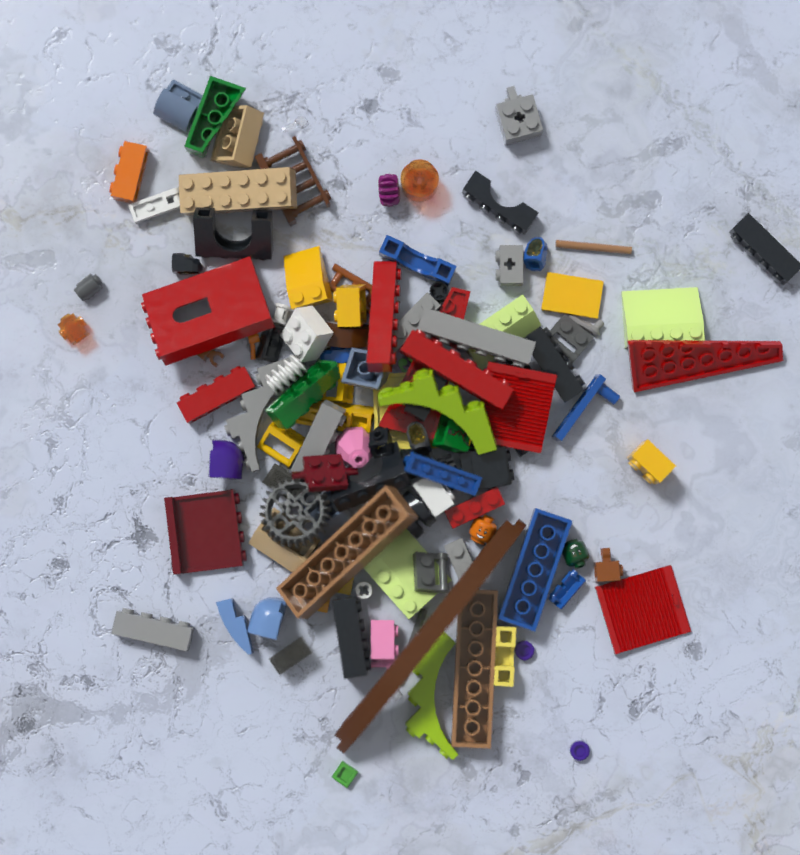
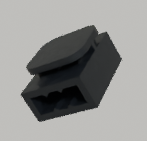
(490, 466)

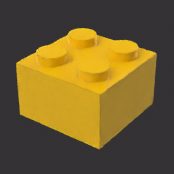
(350, 305)
(650, 462)

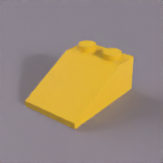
(306, 278)

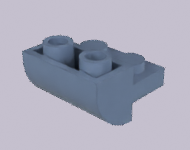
(178, 105)

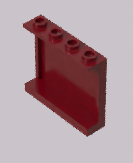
(205, 531)

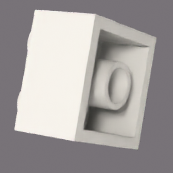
(306, 333)
(434, 496)

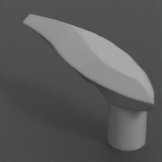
(593, 329)

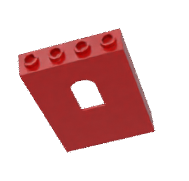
(235, 305)

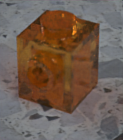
(73, 328)

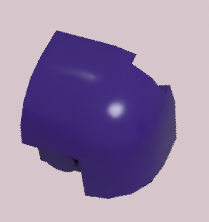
(225, 460)

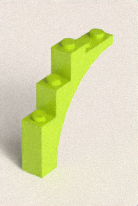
(425, 392)
(423, 693)

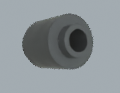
(88, 286)

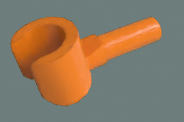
(253, 339)

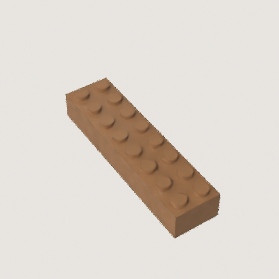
(346, 552)
(475, 671)

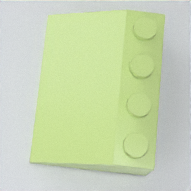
(662, 315)
(395, 574)

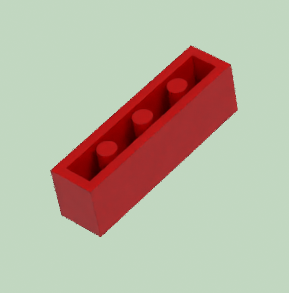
(215, 395)

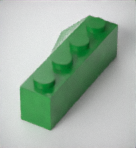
(213, 110)
(304, 393)

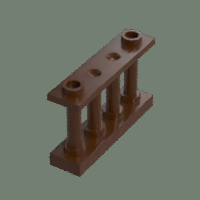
(291, 214)

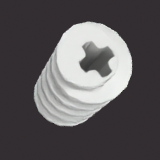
(285, 374)

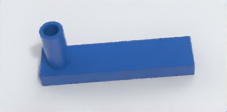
(595, 386)
(442, 473)

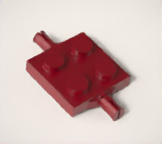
(324, 473)

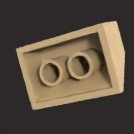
(238, 137)
(287, 557)

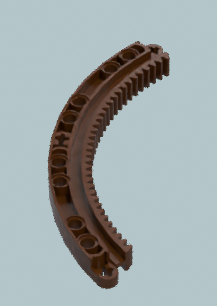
(428, 634)

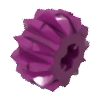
(389, 190)

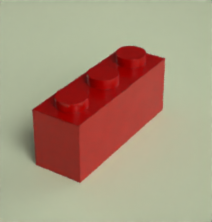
(474, 507)

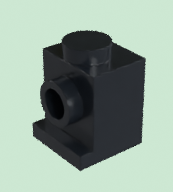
(380, 437)

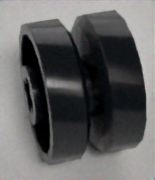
(422, 513)

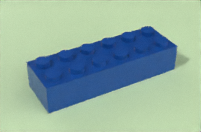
(534, 569)

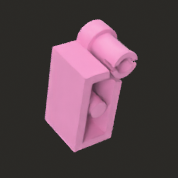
(382, 643)

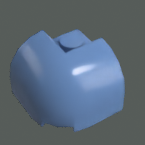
(267, 617)

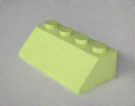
(515, 318)

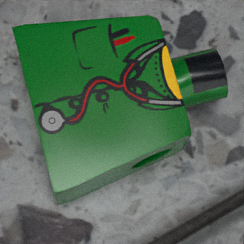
(451, 436)

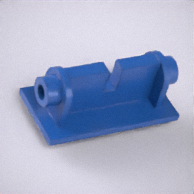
(570, 585)

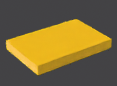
(572, 295)

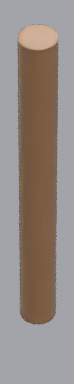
(593, 247)

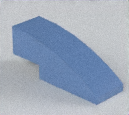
(235, 625)

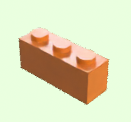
(129, 172)

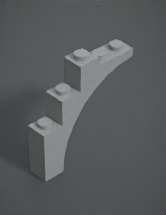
(247, 424)

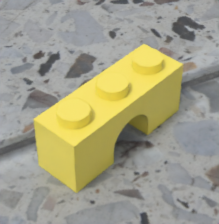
(504, 656)

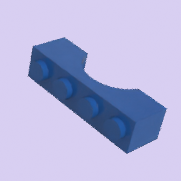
(427, 266)

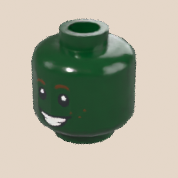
(575, 553)

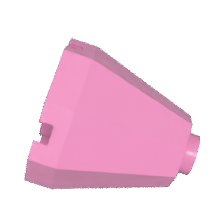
(353, 447)

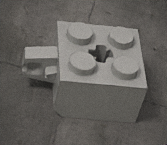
(516, 107)

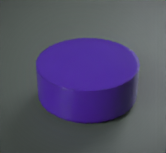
(524, 650)
(579, 750)

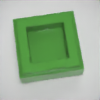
(344, 774)

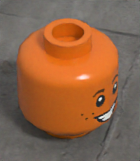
(482, 529)

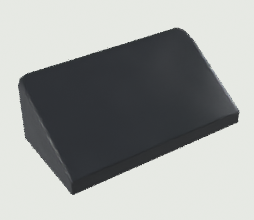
(270, 344)

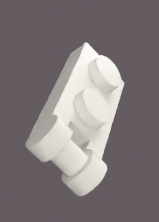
(155, 205)

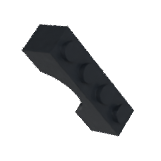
(519, 216)

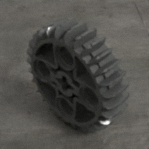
(304, 514)

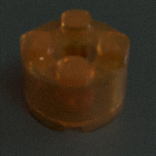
(409, 177)

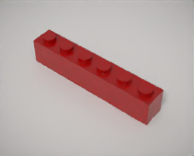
(383, 316)
(456, 370)

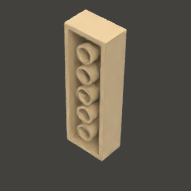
(238, 190)

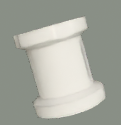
(281, 314)
(370, 589)

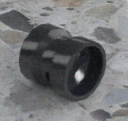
(439, 288)

